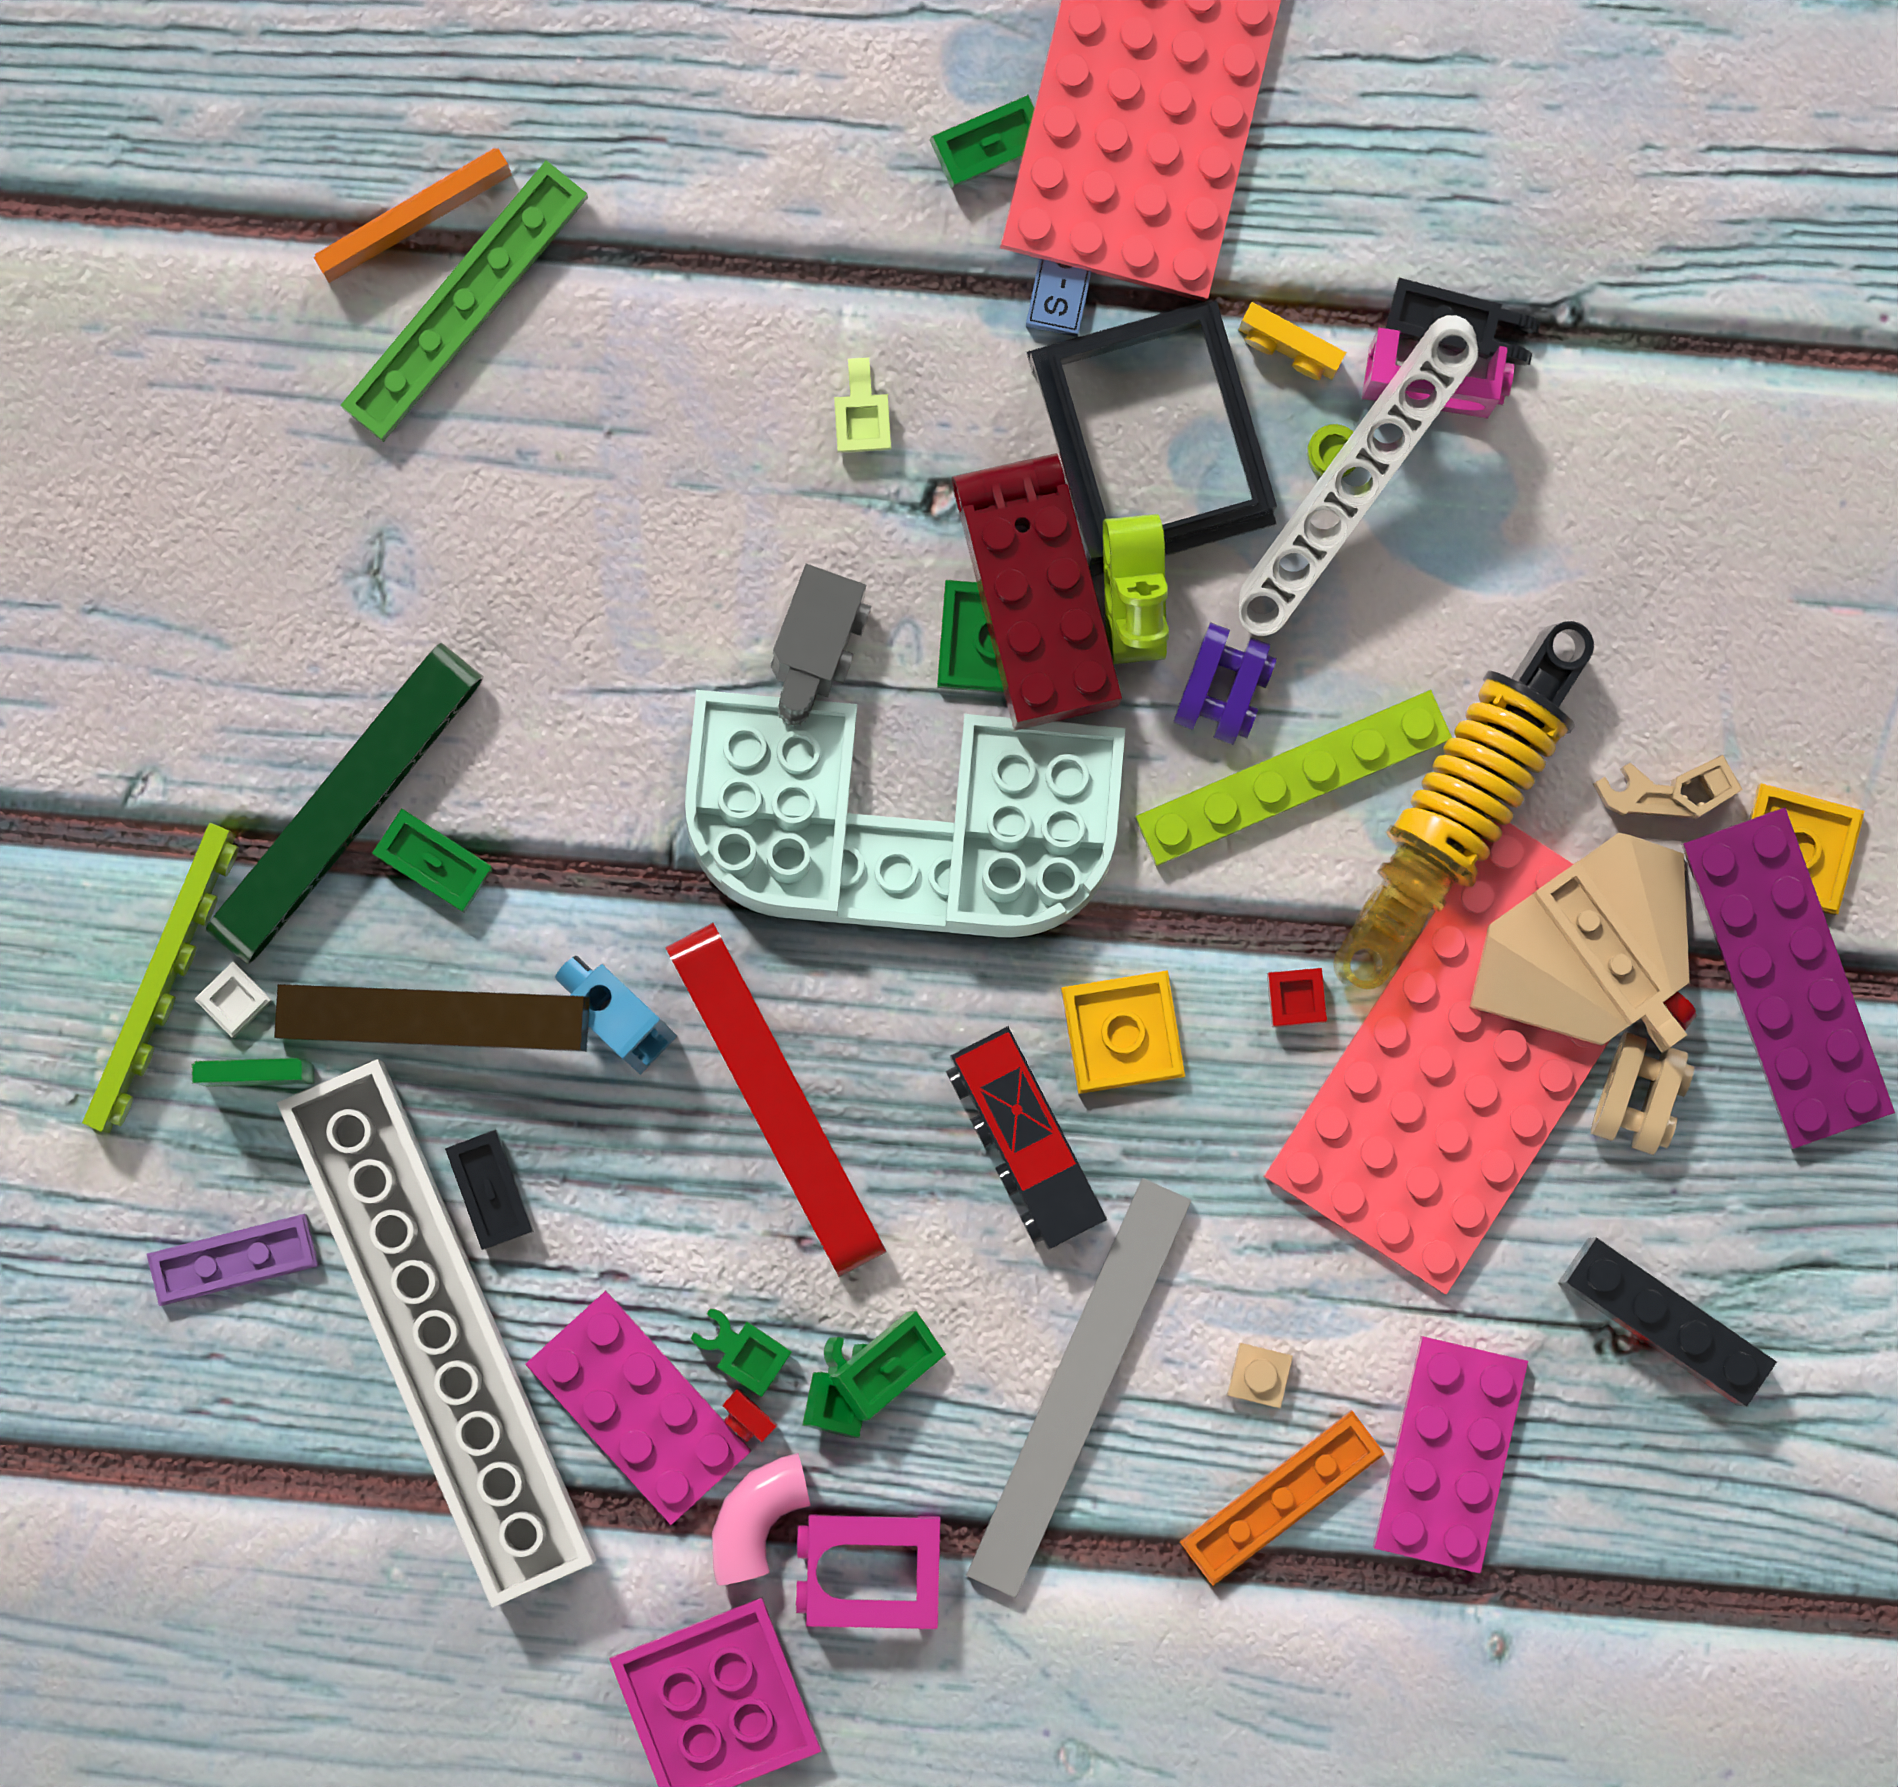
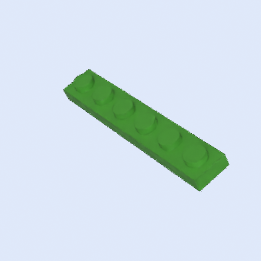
(464, 301)

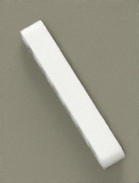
(1359, 451)

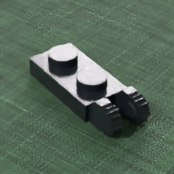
(1419, 305)

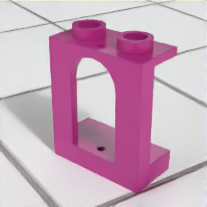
(1472, 397)
(832, 1531)

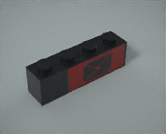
(1027, 1139)
(1667, 1322)

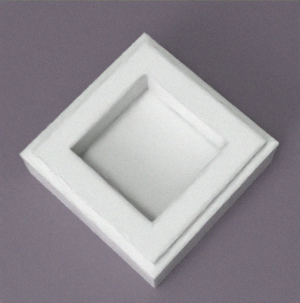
(233, 999)

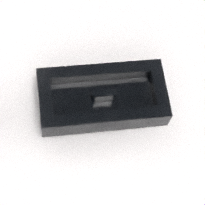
(489, 1189)

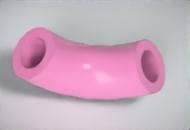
(750, 1513)

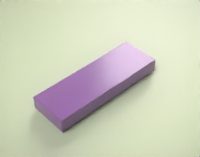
(232, 1259)

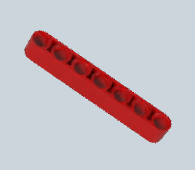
(776, 1099)

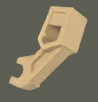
(1648, 798)

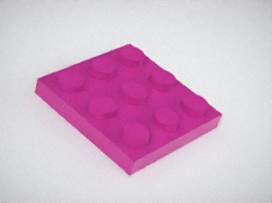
(716, 1701)

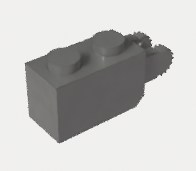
(815, 638)

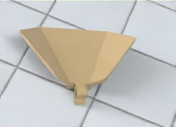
(1594, 947)

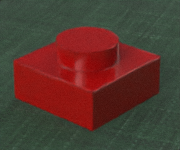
(1296, 997)
(747, 1418)

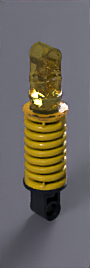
(1462, 796)

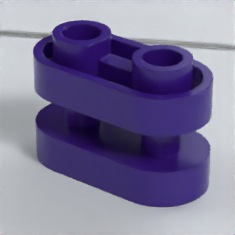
(1251, 667)

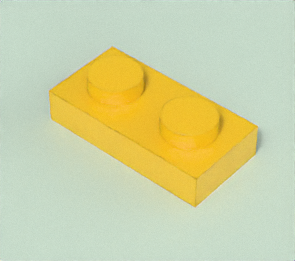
(1310, 353)

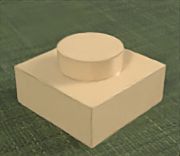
(1259, 1375)

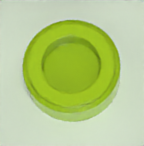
(1326, 445)

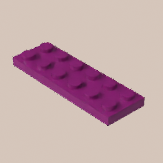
(1788, 978)

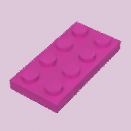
(638, 1407)
(1450, 1454)

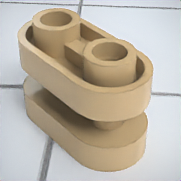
(1668, 1077)

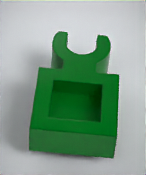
(749, 1356)
(825, 1405)

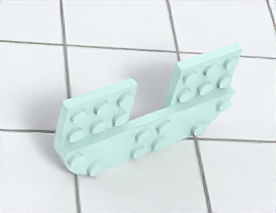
(1018, 860)

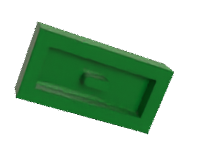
(984, 141)
(432, 860)
(887, 1365)

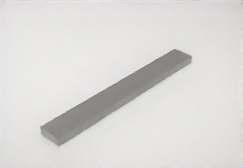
(1078, 1388)

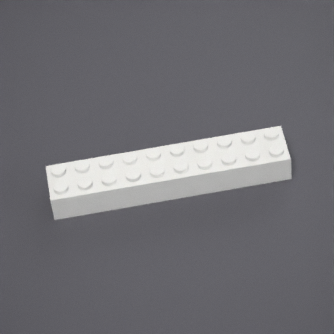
(437, 1332)

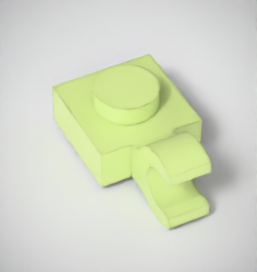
(862, 417)

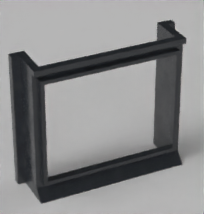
(1179, 534)

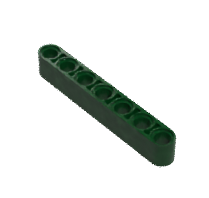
(344, 803)

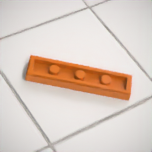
(412, 214)
(1282, 1497)

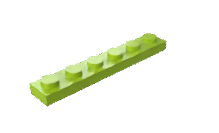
(1293, 778)
(171, 957)

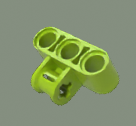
(1135, 588)

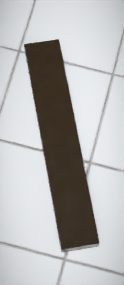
(432, 1017)

